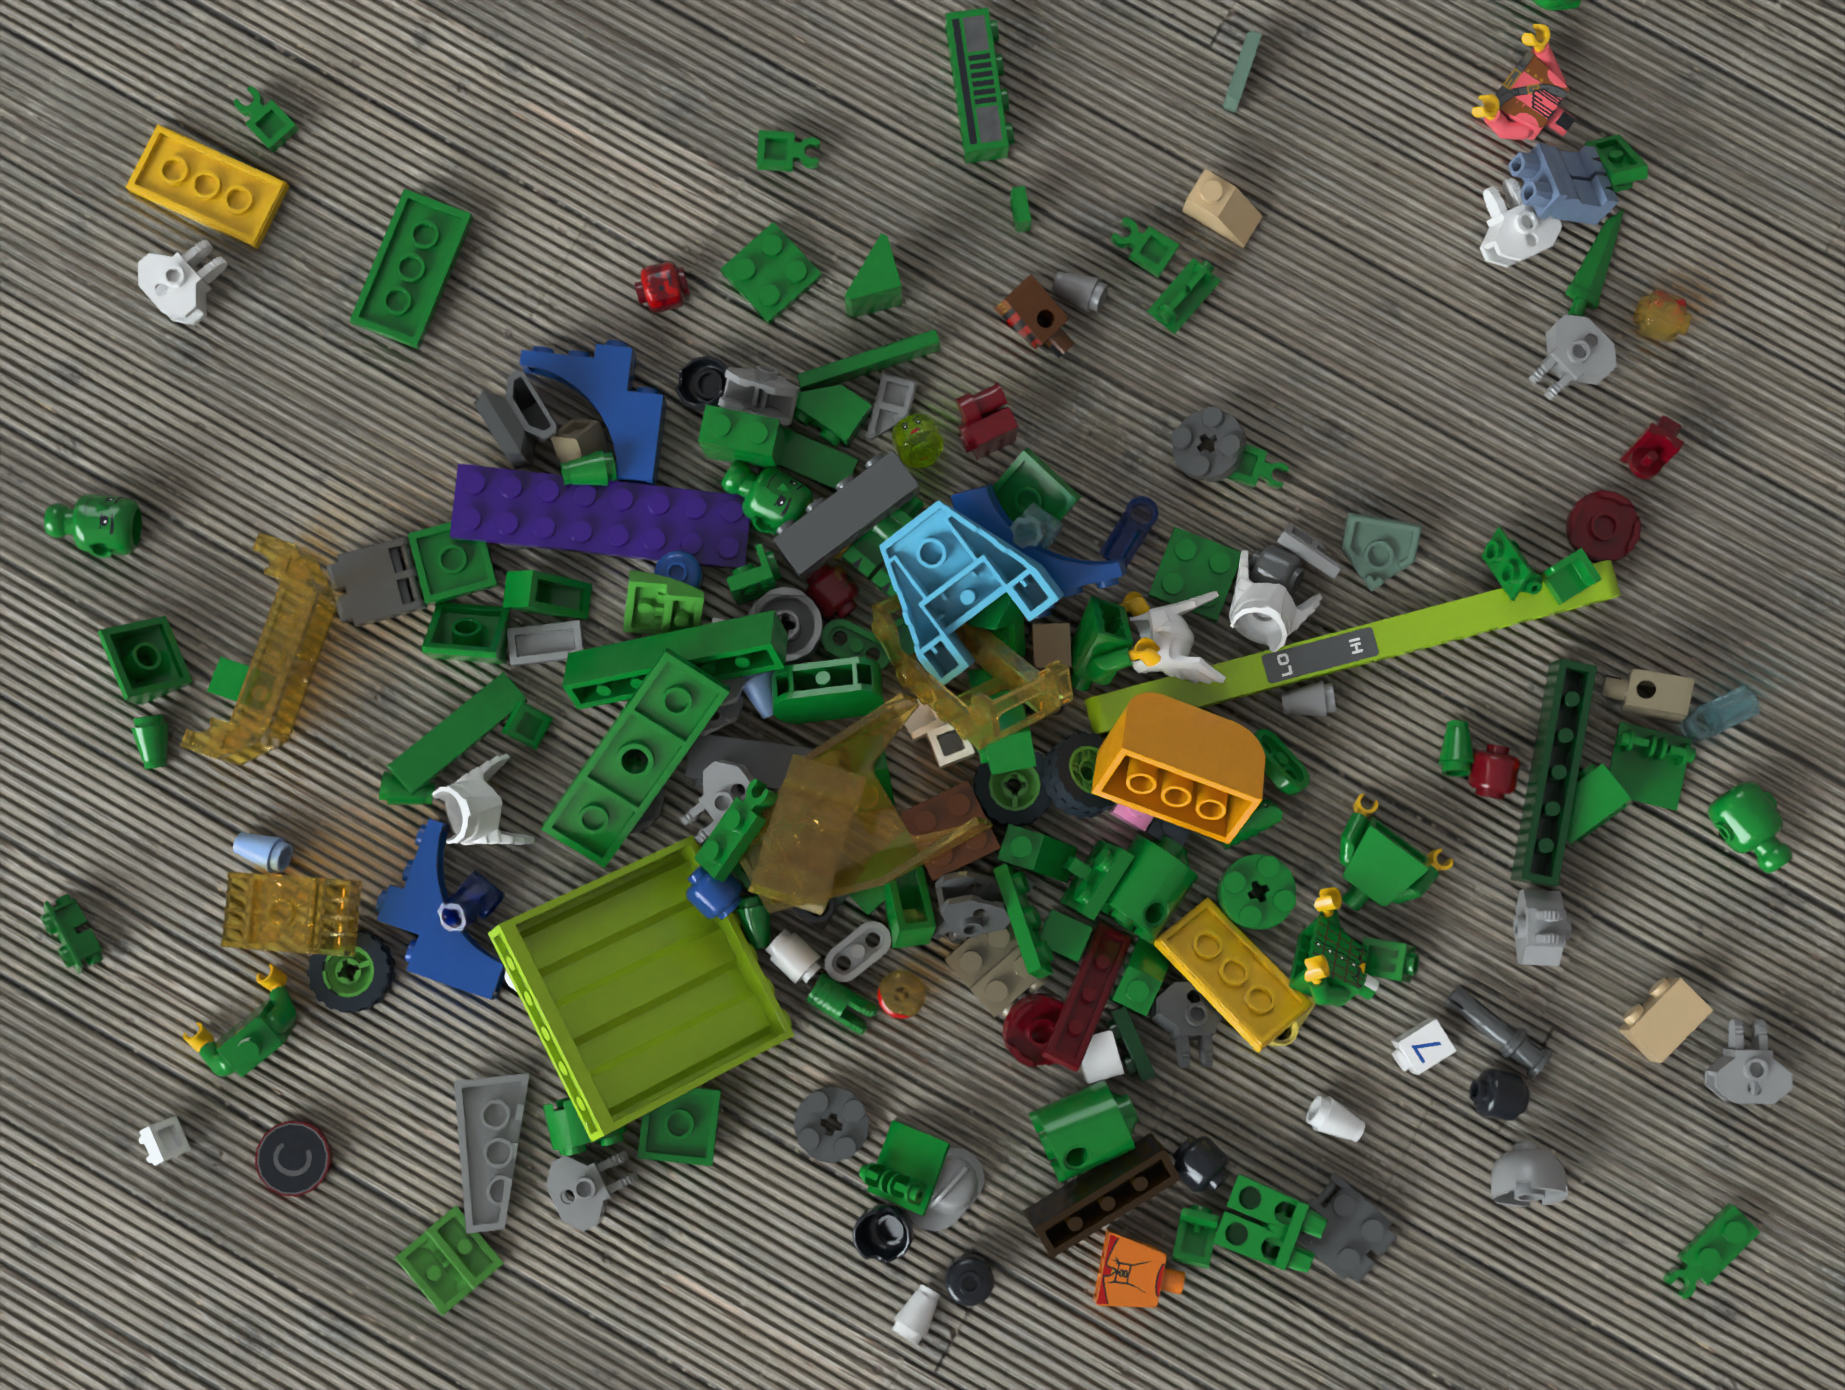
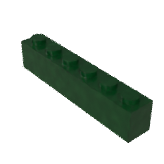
(1553, 773)

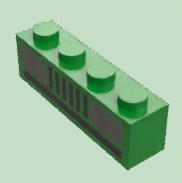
(977, 85)

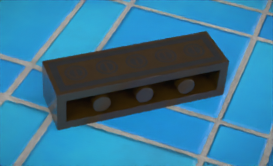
(1101, 1195)

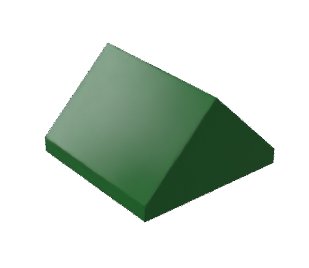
(876, 283)
(468, 633)
(145, 659)

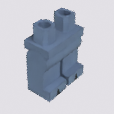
(1564, 183)

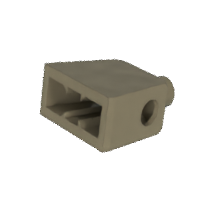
(1667, 694)

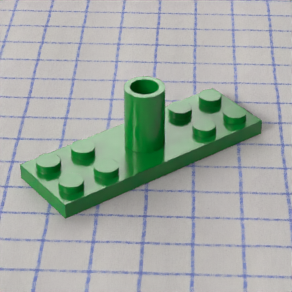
(635, 757)

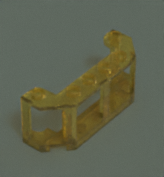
(281, 661)
(973, 712)

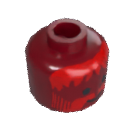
(662, 287)
(1494, 772)

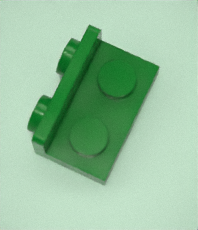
(751, 582)

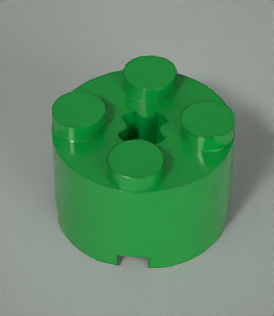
(1263, 871)
(568, 1132)

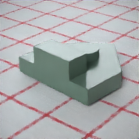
(1379, 546)

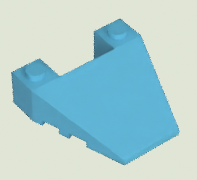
(948, 574)

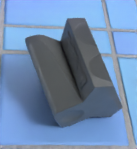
(518, 420)

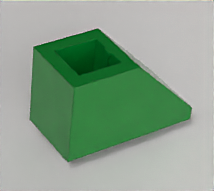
(834, 411)

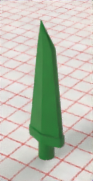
(1590, 278)

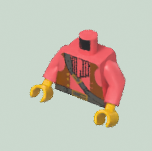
(1529, 94)

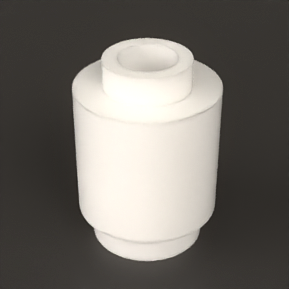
(794, 957)

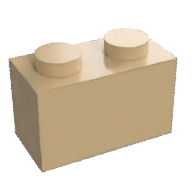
(1664, 1018)

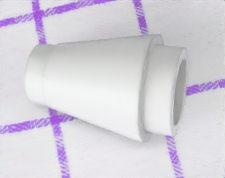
(1334, 1119)
(916, 1315)

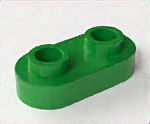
(858, 641)
(1282, 765)

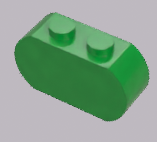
(826, 690)

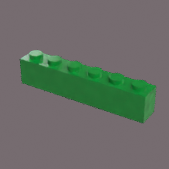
(720, 648)

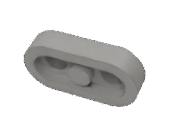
(858, 951)

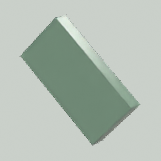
(1241, 71)

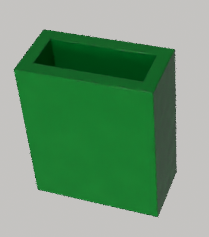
(741, 437)

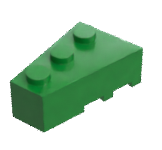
(1014, 751)

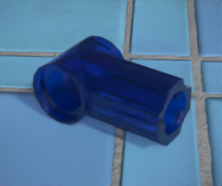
(1128, 534)
(472, 900)

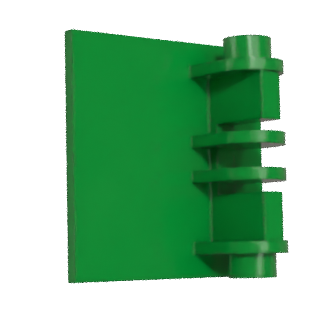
(1651, 764)
(906, 1168)

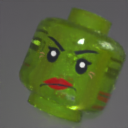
(917, 440)

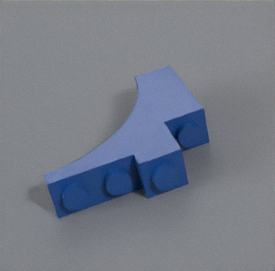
(607, 384)
(1068, 573)
(437, 954)

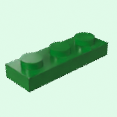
(1024, 920)

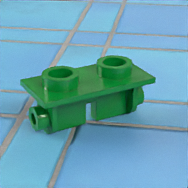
(1184, 295)
(1510, 566)
(63, 921)

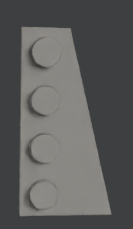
(488, 1135)

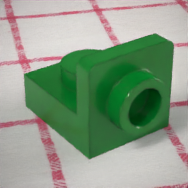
(1390, 959)

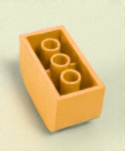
(1181, 766)

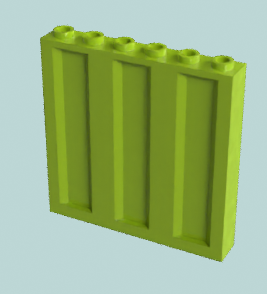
(639, 989)

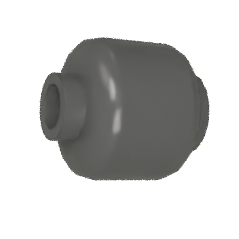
(1277, 567)

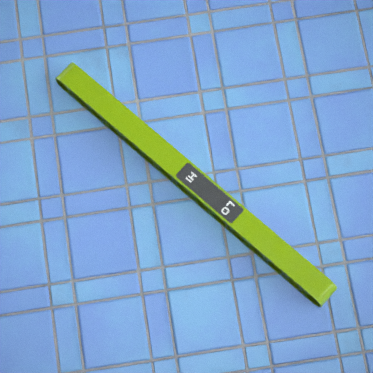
(1356, 647)

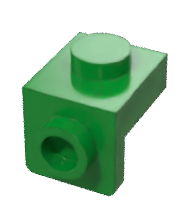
(1195, 1236)

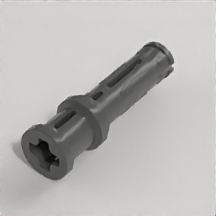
(1512, 1041)

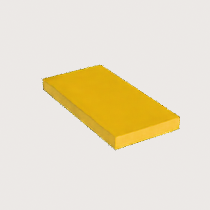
(207, 186)
(1232, 974)

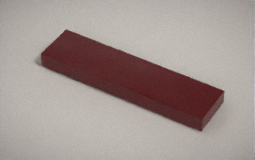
(1087, 997)

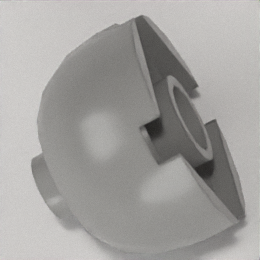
(1528, 1176)

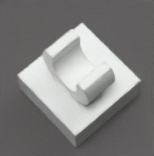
(164, 1140)

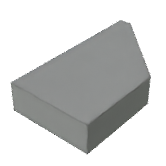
(891, 404)
(1308, 549)

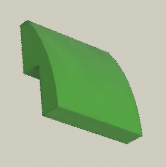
(660, 604)
(448, 1261)

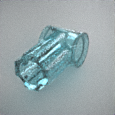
(1035, 528)
(1720, 714)

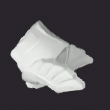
(1266, 609)
(1175, 641)
(476, 808)

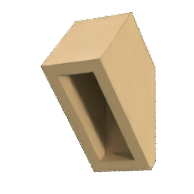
(1222, 208)

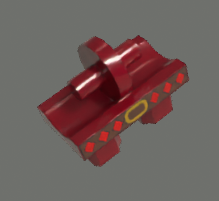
(1653, 448)

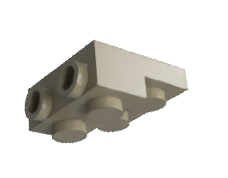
(993, 969)

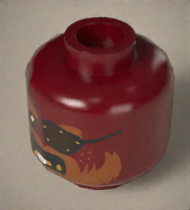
(833, 591)

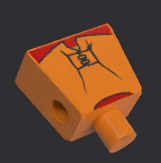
(1133, 1273)

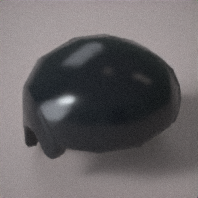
(702, 382)
(883, 1233)

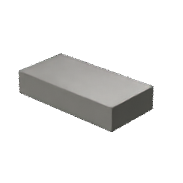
(544, 642)

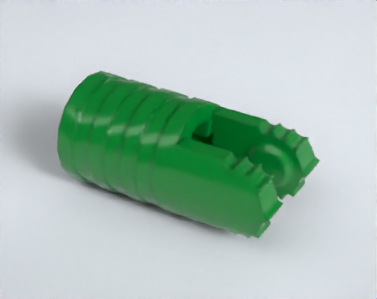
(1261, 819)
(833, 998)

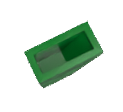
(546, 594)
(1595, 802)
(1035, 853)
(909, 910)
(1140, 978)

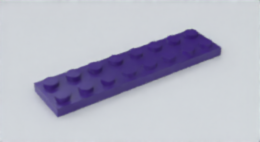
(597, 519)

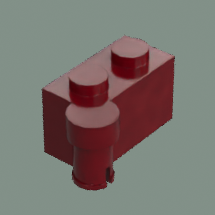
(985, 422)

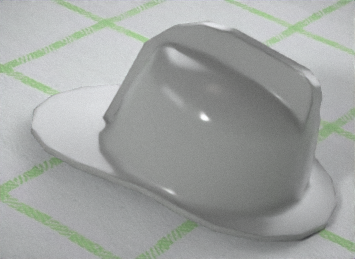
(954, 1193)

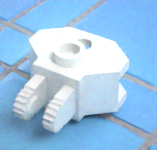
(1515, 232)
(175, 283)

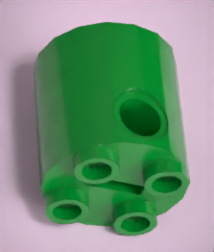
(1151, 886)
(1085, 1129)

